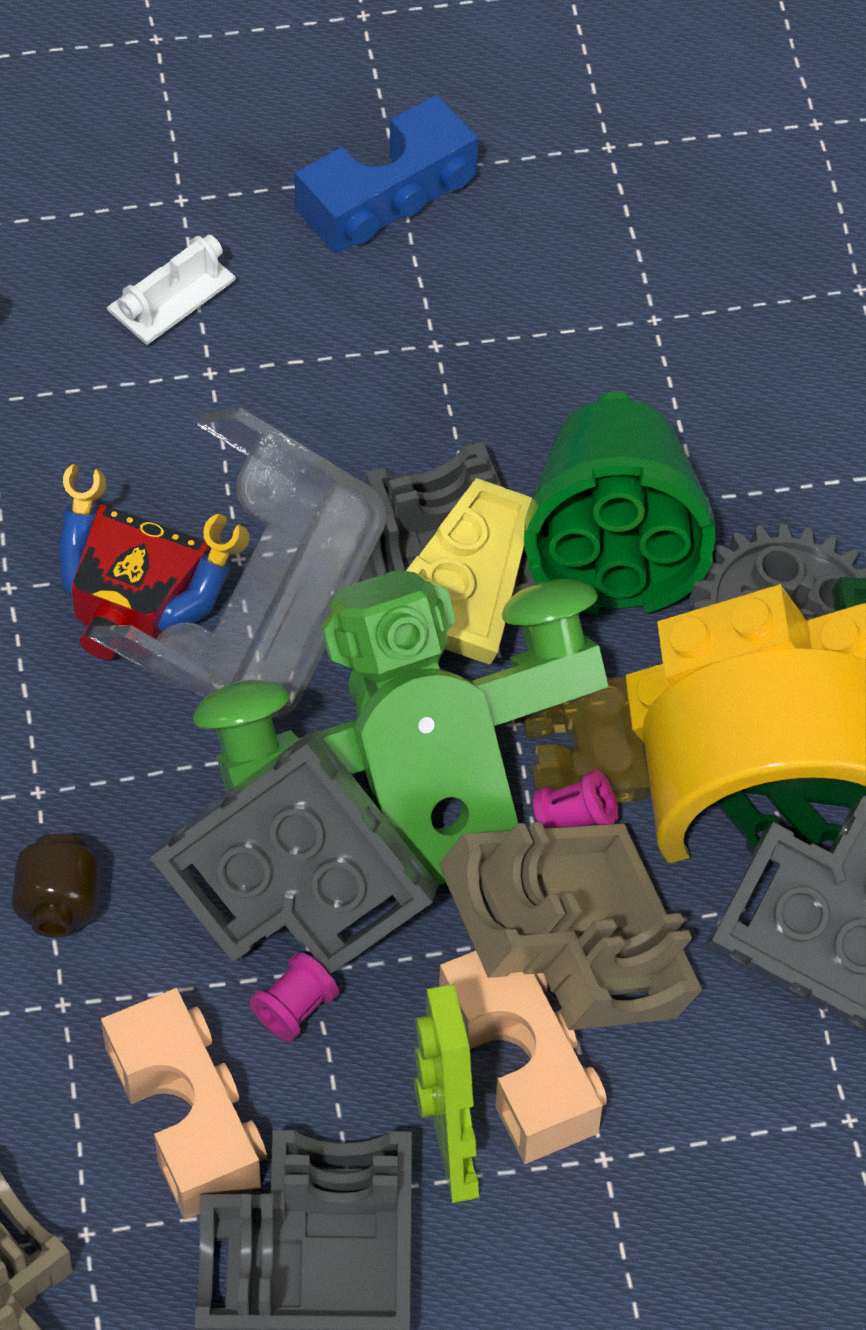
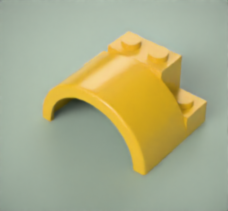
(748, 702)

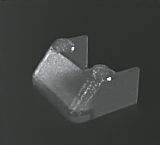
(313, 545)

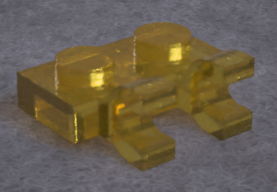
(600, 740)

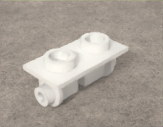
(173, 290)

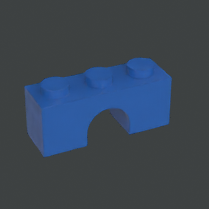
(353, 201)

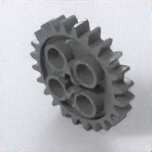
(799, 565)

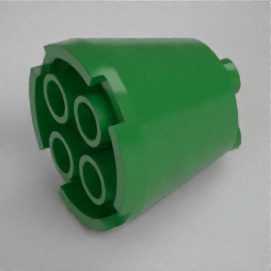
(620, 508)

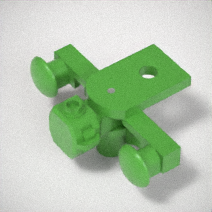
(418, 726)

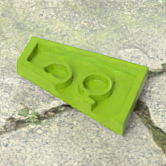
(445, 1087)

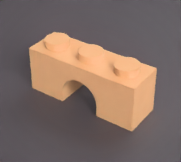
(163, 1051)
(552, 1096)

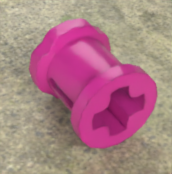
(577, 804)
(294, 996)

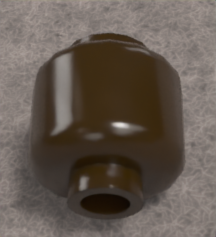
(56, 884)

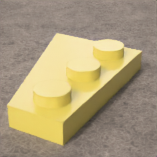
(478, 563)

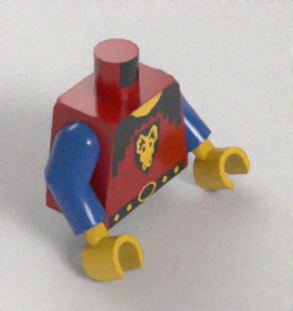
(135, 569)

